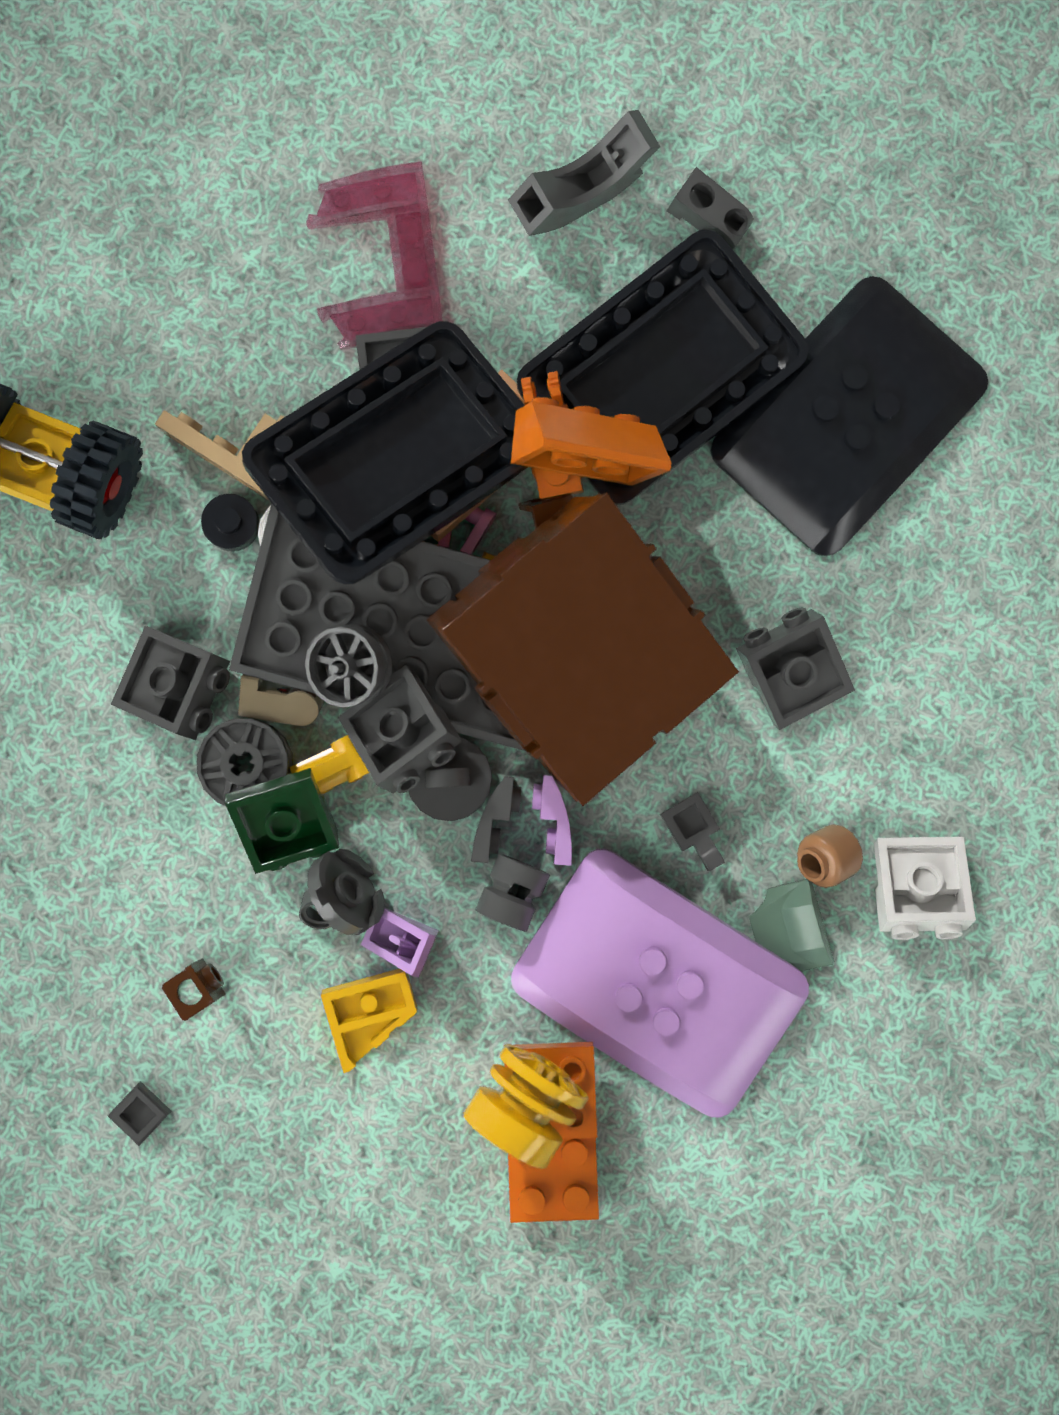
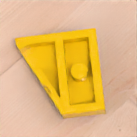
(367, 1012)

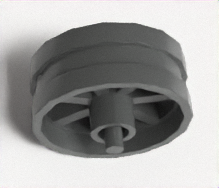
(348, 665)

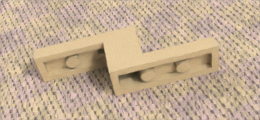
(217, 452)

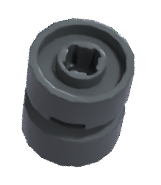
(507, 907)

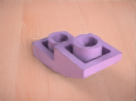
(552, 807)

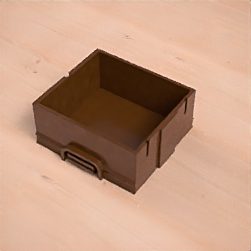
(583, 644)

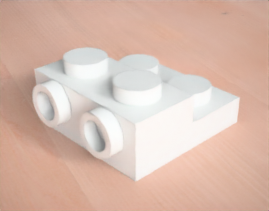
(923, 886)

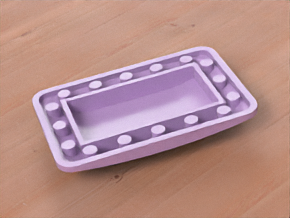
(659, 983)

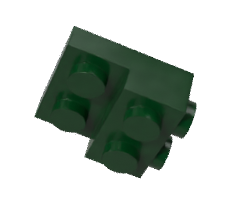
(283, 821)

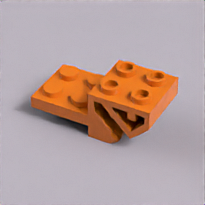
(569, 1183)

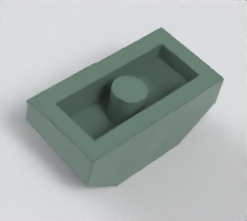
(793, 926)

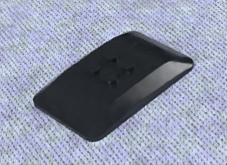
(678, 349)
(852, 418)
(390, 452)

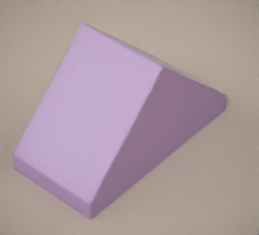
(401, 941)

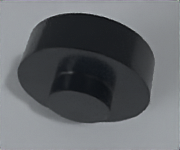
(230, 522)

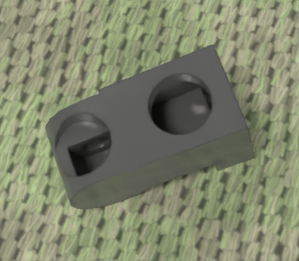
(711, 208)

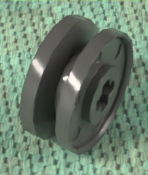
(241, 737)

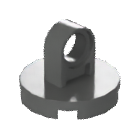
(341, 894)

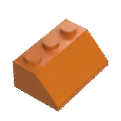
(587, 443)

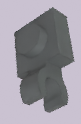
(692, 826)

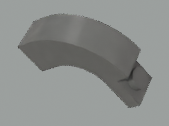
(569, 192)

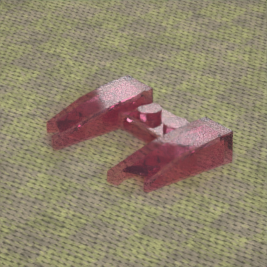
(399, 197)

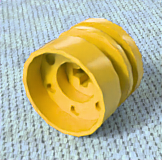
(521, 1112)

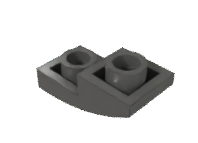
(499, 807)

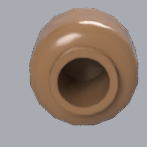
(829, 856)

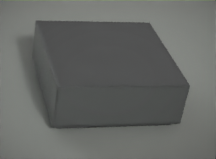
(139, 1113)

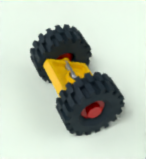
(70, 470)

